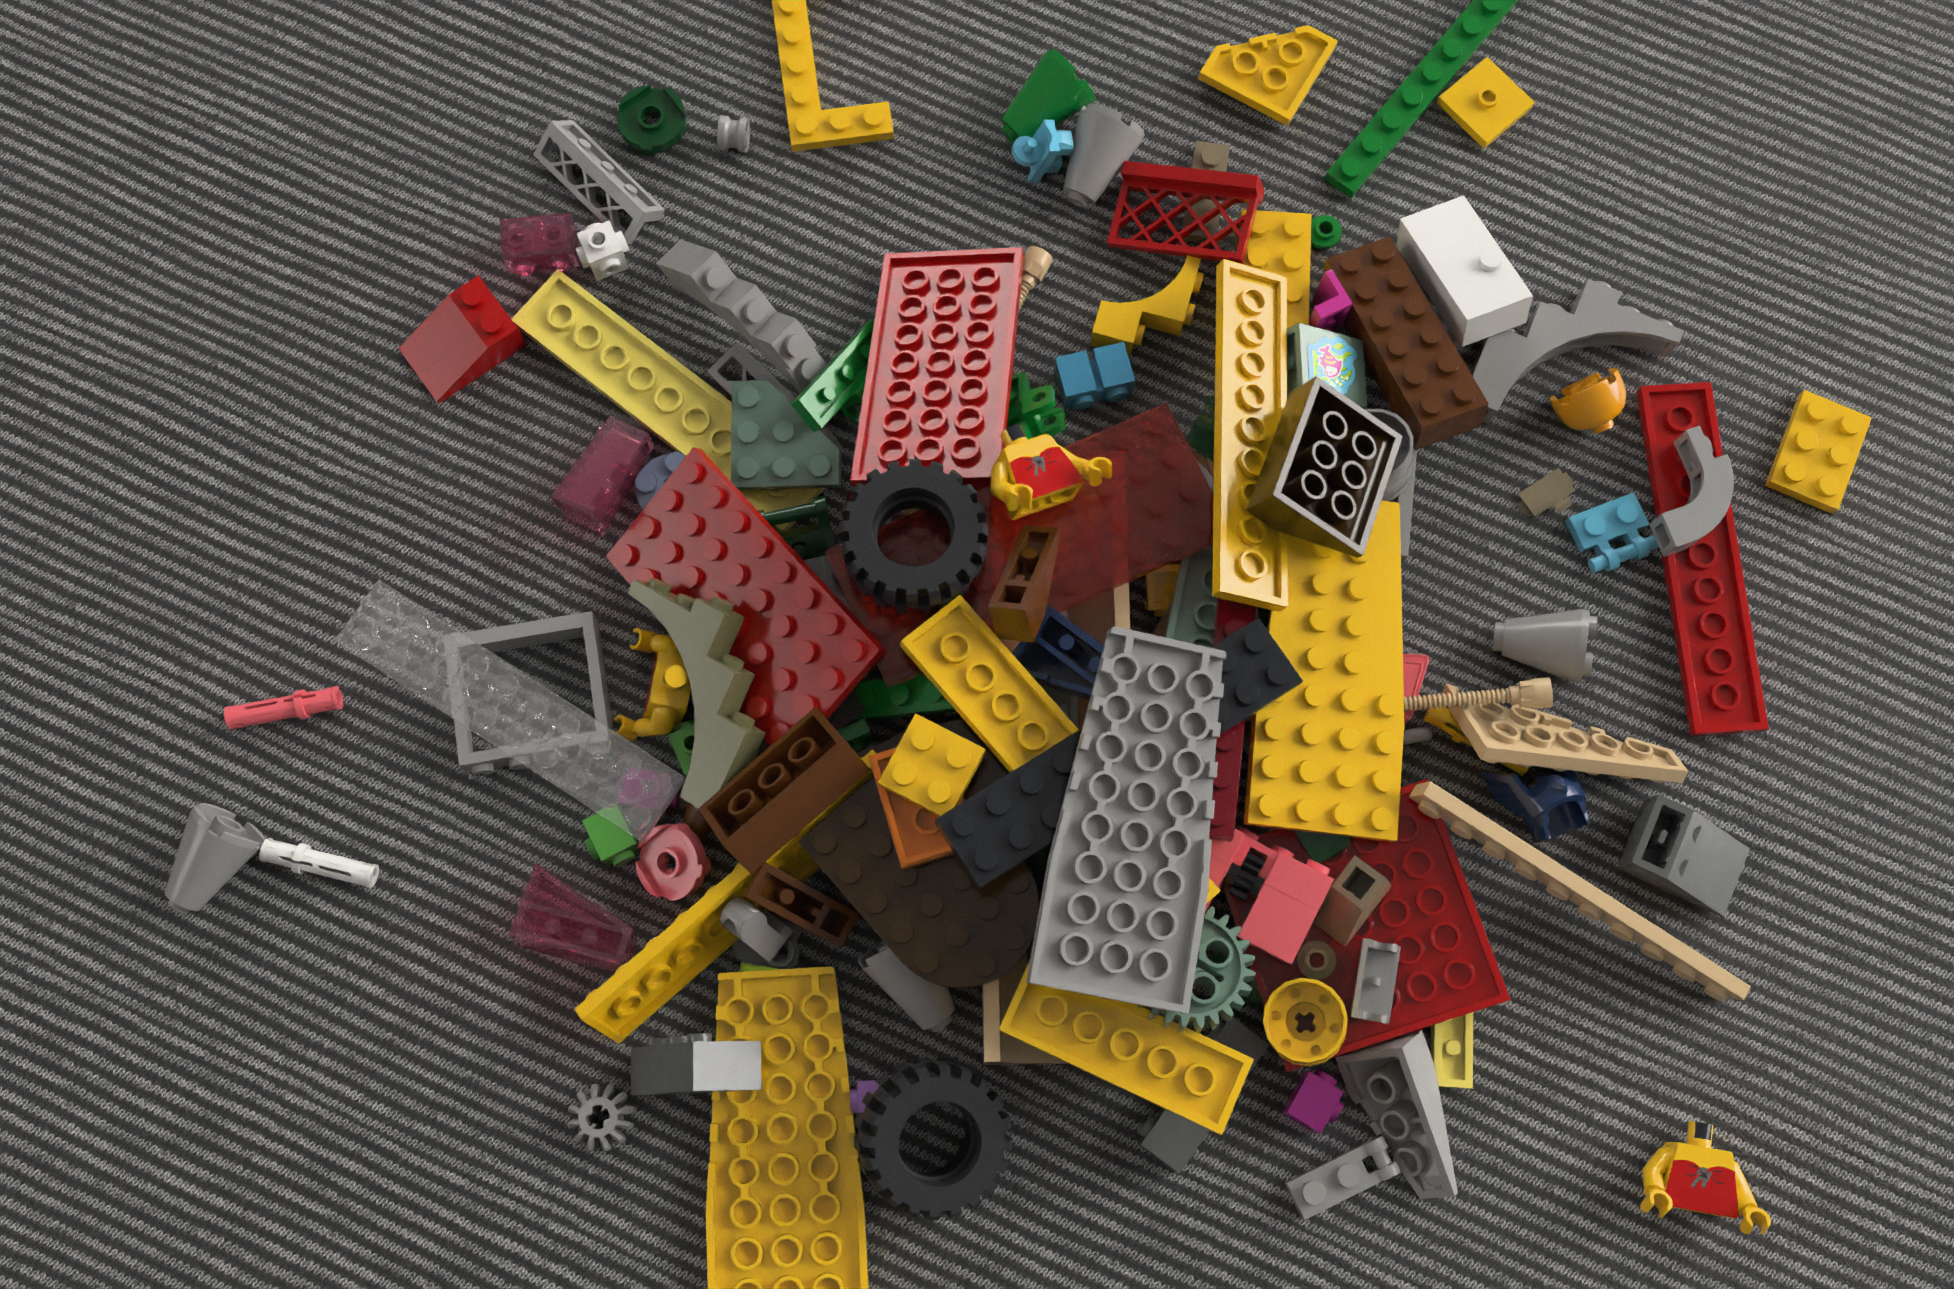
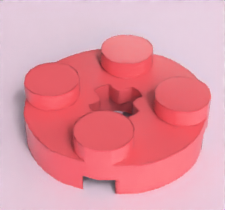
(690, 860)

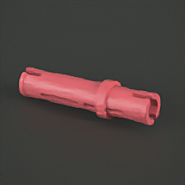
(300, 705)

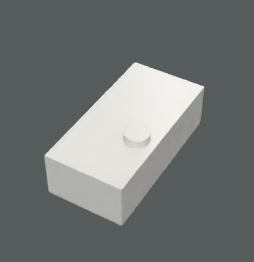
(1463, 271)

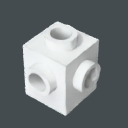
(602, 250)

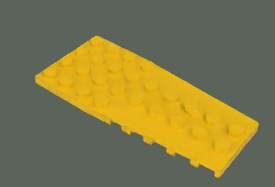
(1334, 744)
(783, 1157)

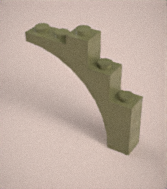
(704, 636)

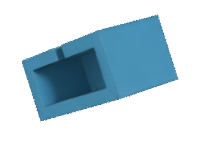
(1094, 380)

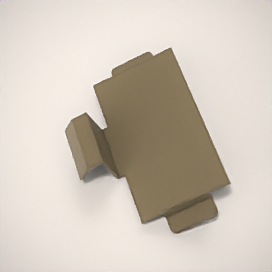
(1547, 494)

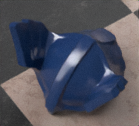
(1547, 805)

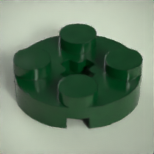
(658, 136)

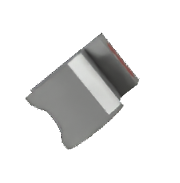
(755, 928)

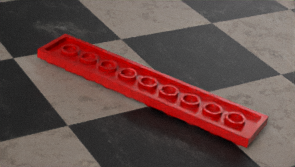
(1704, 580)

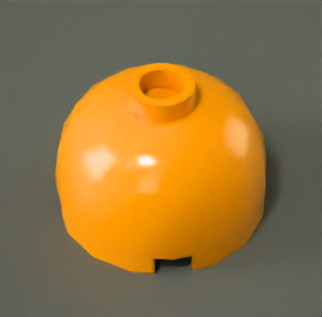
(1591, 402)

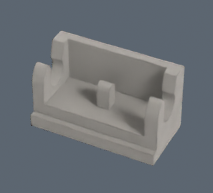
(1375, 981)

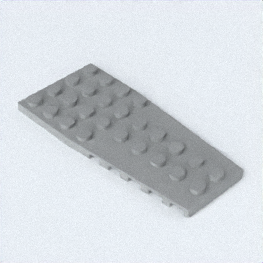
(1134, 829)

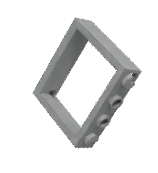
(532, 634)

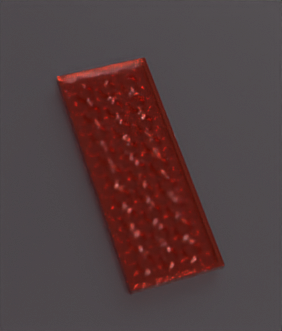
(1110, 532)

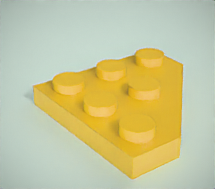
(1270, 70)

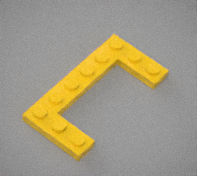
(807, 122)

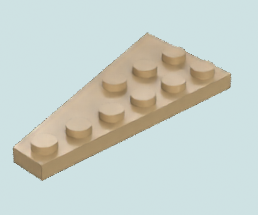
(1549, 741)

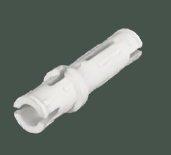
(303, 858)

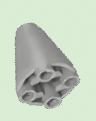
(1549, 642)

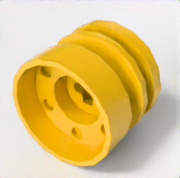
(1305, 998)

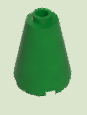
(1047, 94)

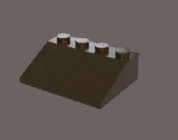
(1325, 470)

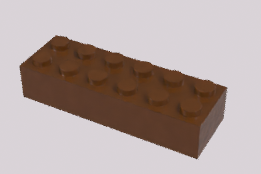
(1407, 345)

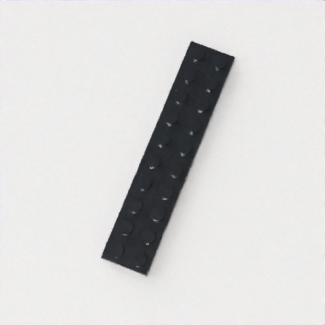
(1023, 808)

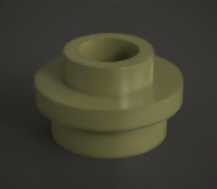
(1310, 971)

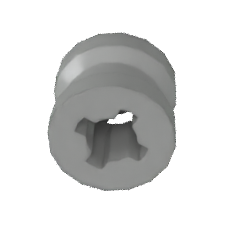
(733, 134)

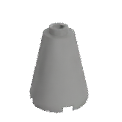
(1099, 152)
(209, 856)
(921, 1000)

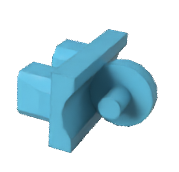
(1043, 150)

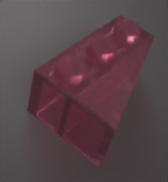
(603, 475)
(569, 926)

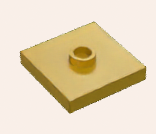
(1485, 102)

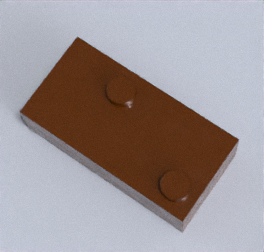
(783, 790)

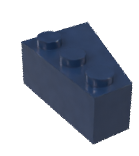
(1061, 656)

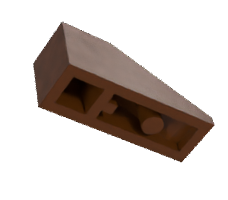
(1025, 585)
(801, 904)

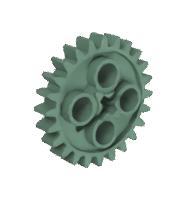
(1232, 971)

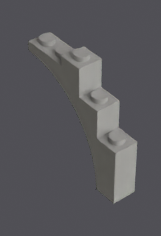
(744, 307)
(1553, 331)

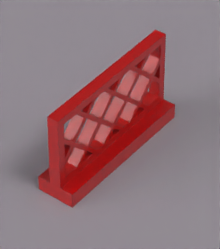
(1191, 183)

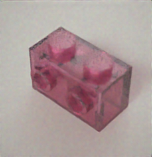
(539, 243)

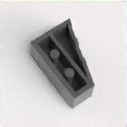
(694, 1065)

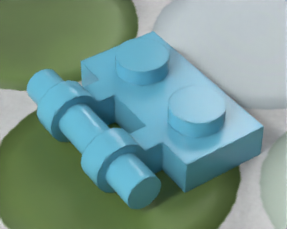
(1607, 523)

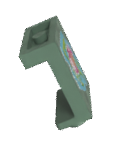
(1330, 357)

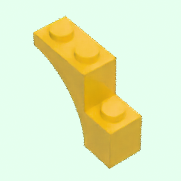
(1162, 311)

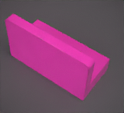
(1330, 304)

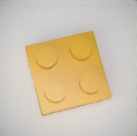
(931, 766)

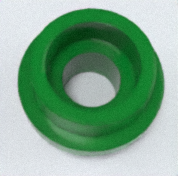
(1325, 241)

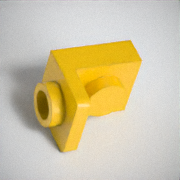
(1160, 588)

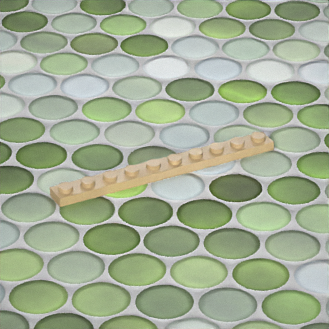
(1567, 885)

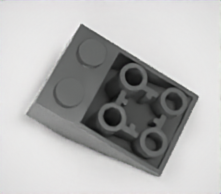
(1683, 854)

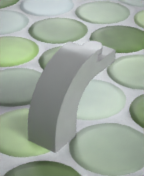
(1709, 495)

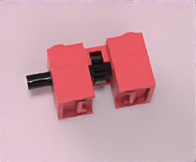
(1284, 890)

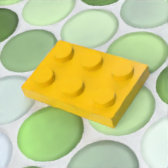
(1818, 451)

